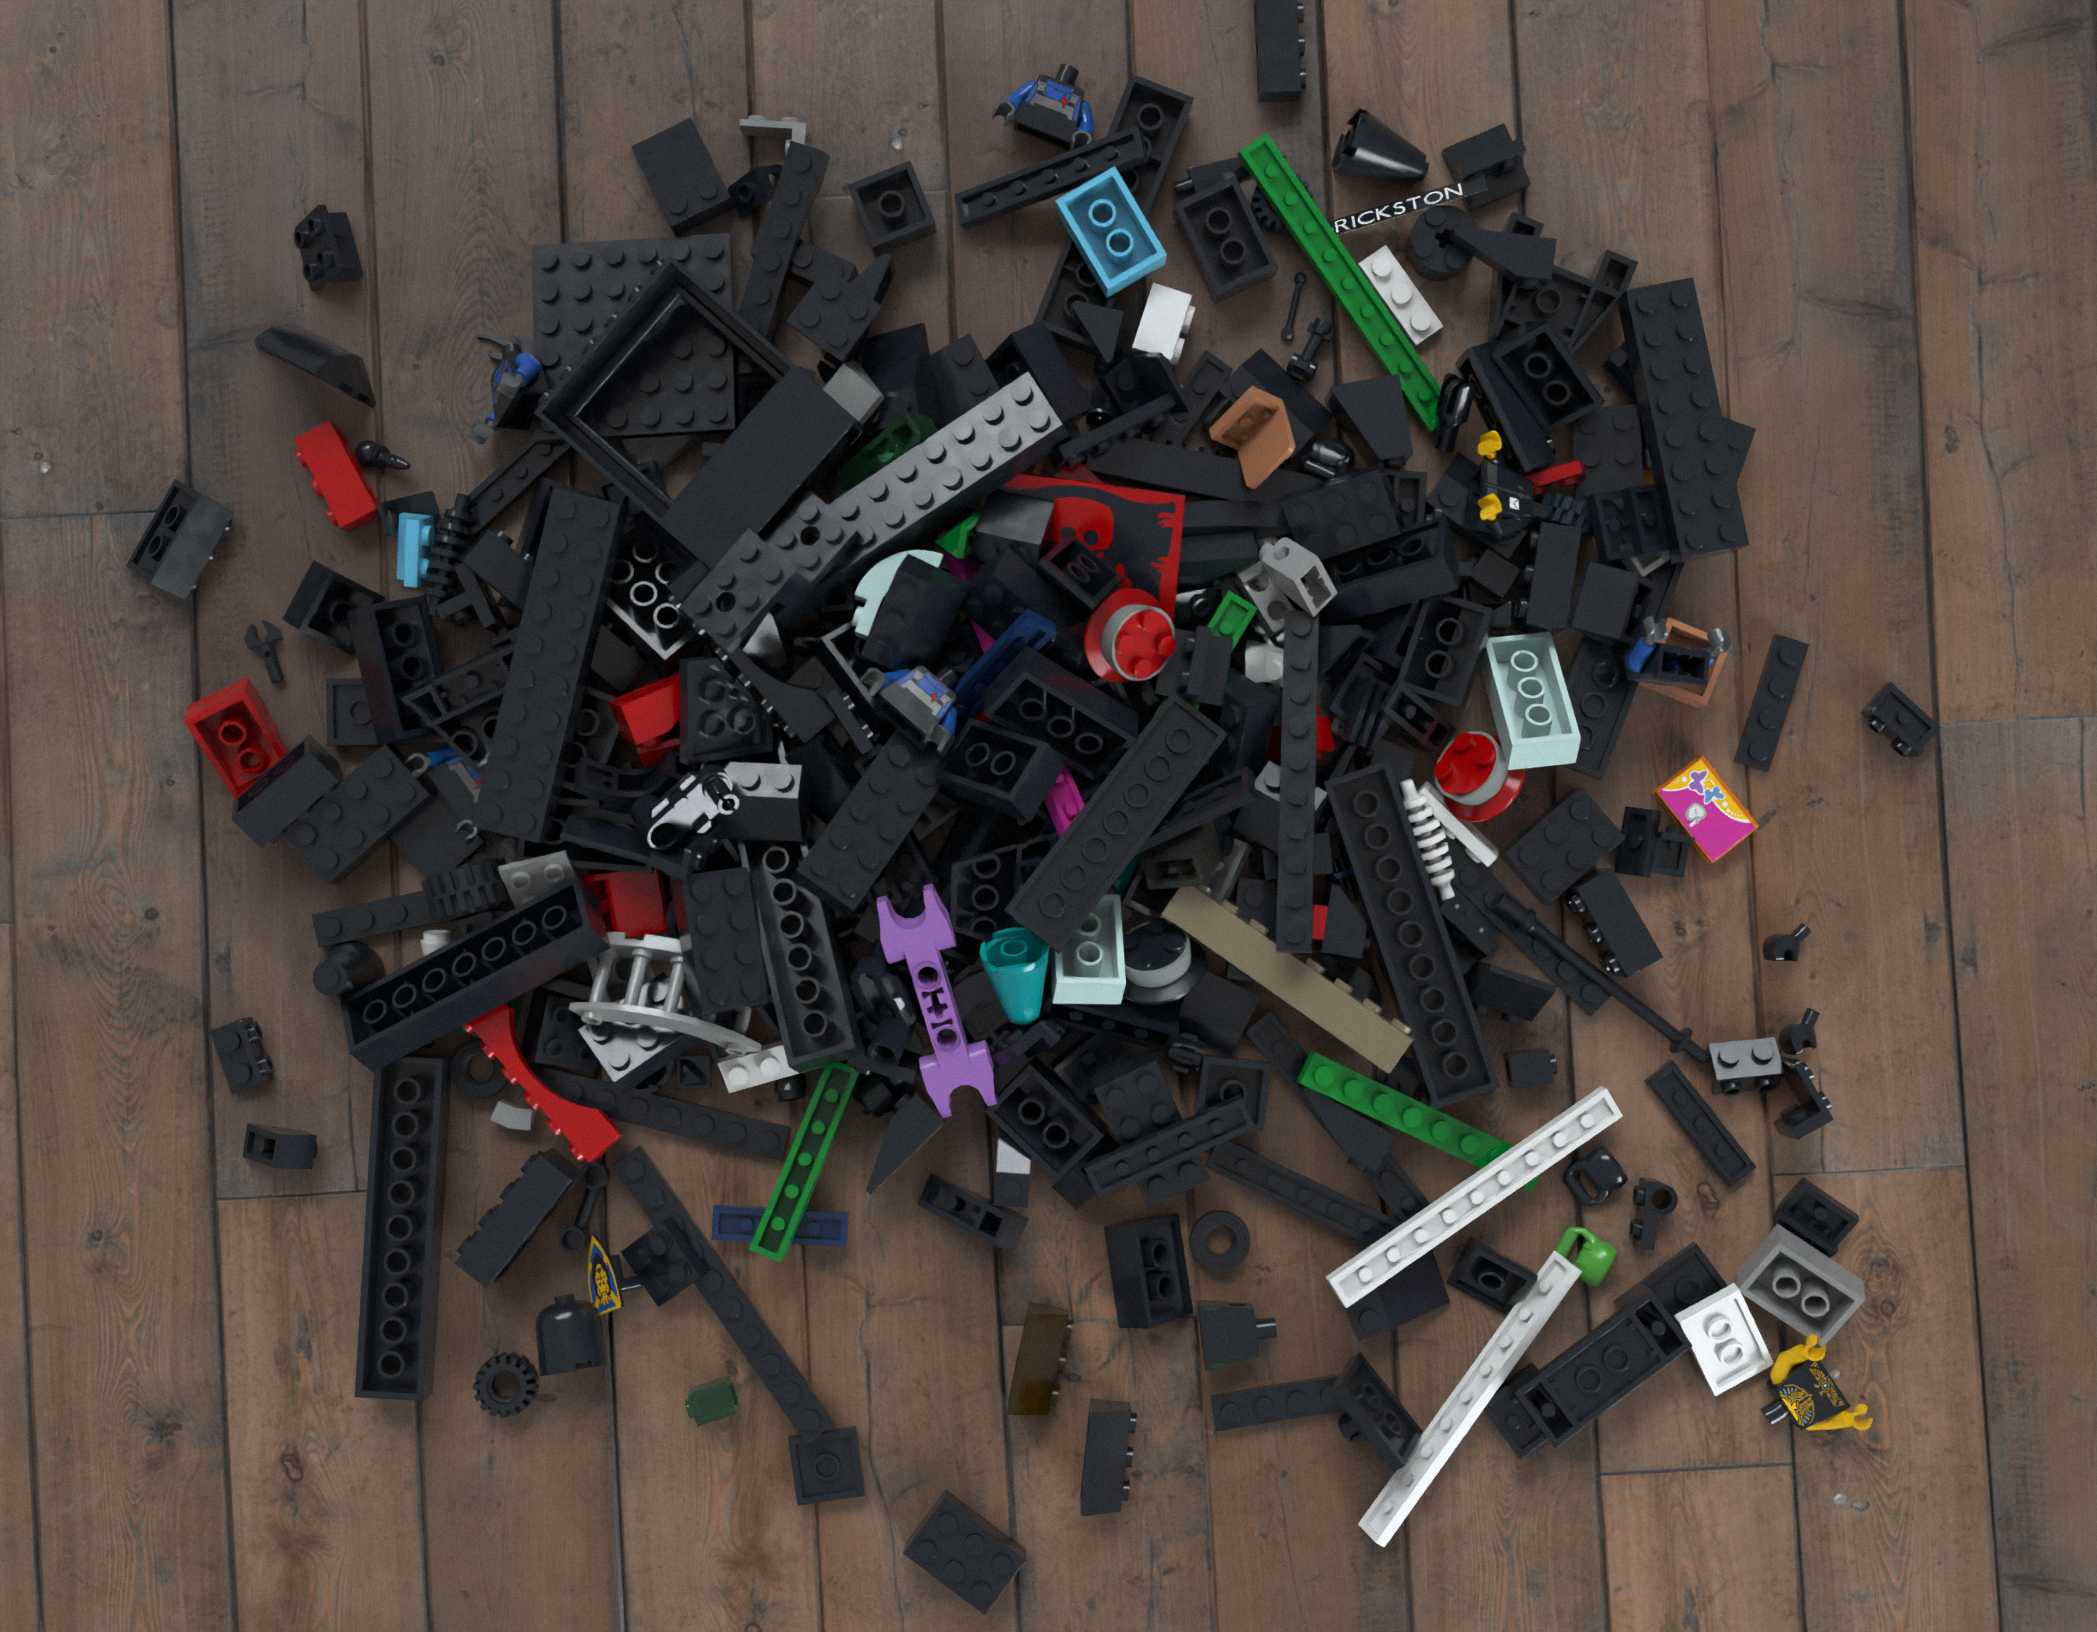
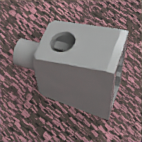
(1287, 564)

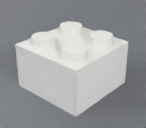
(1162, 322)

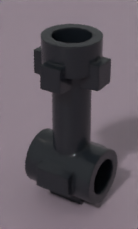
(1302, 365)

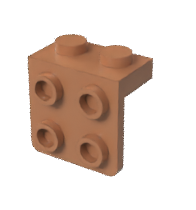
(1258, 431)

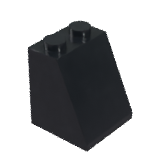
(1373, 419)

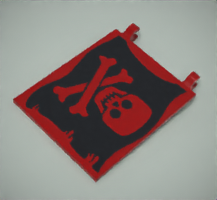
(1125, 526)

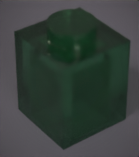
(712, 1401)

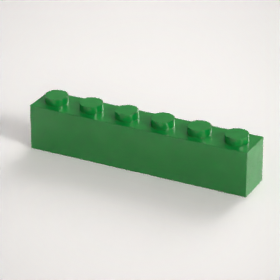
(805, 1161)

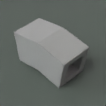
(514, 1116)

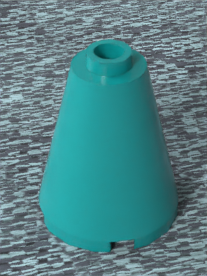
(1017, 972)

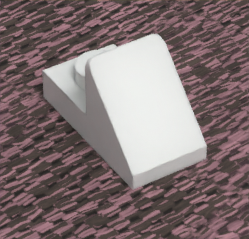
(1264, 663)

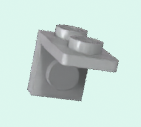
(787, 128)

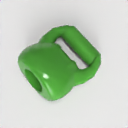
(1594, 1256)

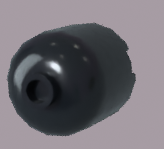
(569, 1336)

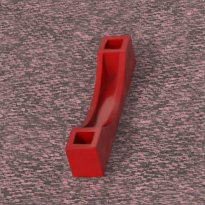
(585, 1127)

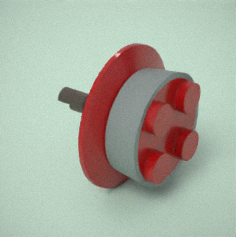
(1128, 637)
(1476, 777)

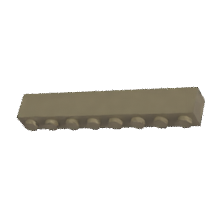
(1289, 977)

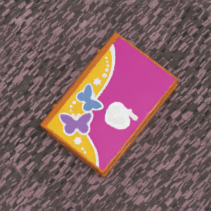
(1705, 808)

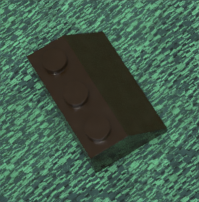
(1039, 1360)

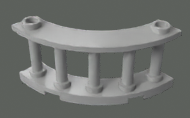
(665, 950)

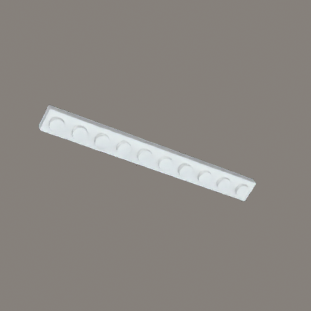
(1473, 1196)
(1469, 1398)

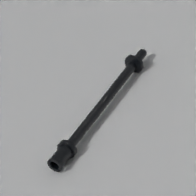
(1526, 921)

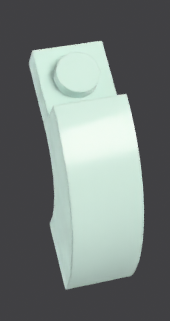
(876, 585)

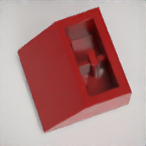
(630, 901)

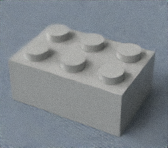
(1800, 1285)

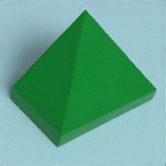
(959, 538)

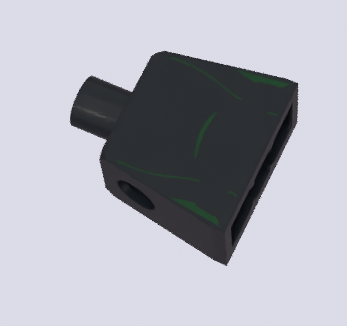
(1231, 1332)

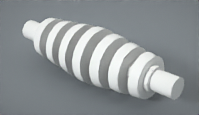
(1427, 839)

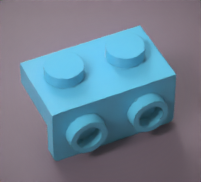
(414, 545)

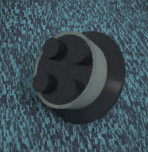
(1161, 962)

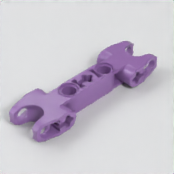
(920, 944)

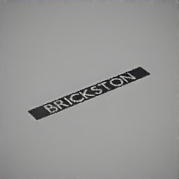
(1409, 205)

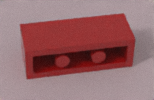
(337, 476)

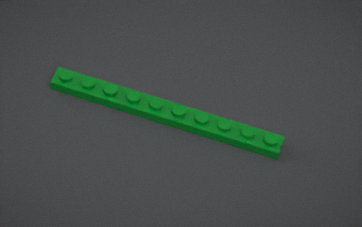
(1342, 277)

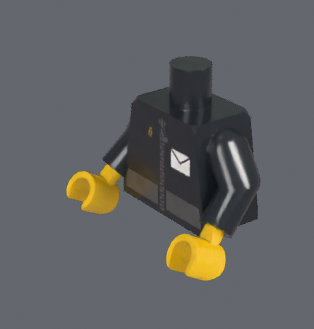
(1498, 497)

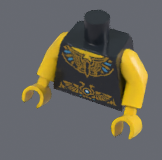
(1808, 1392)

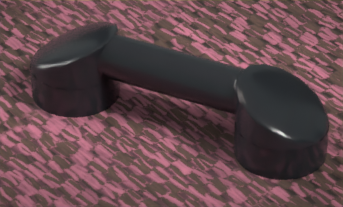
(576, 1237)

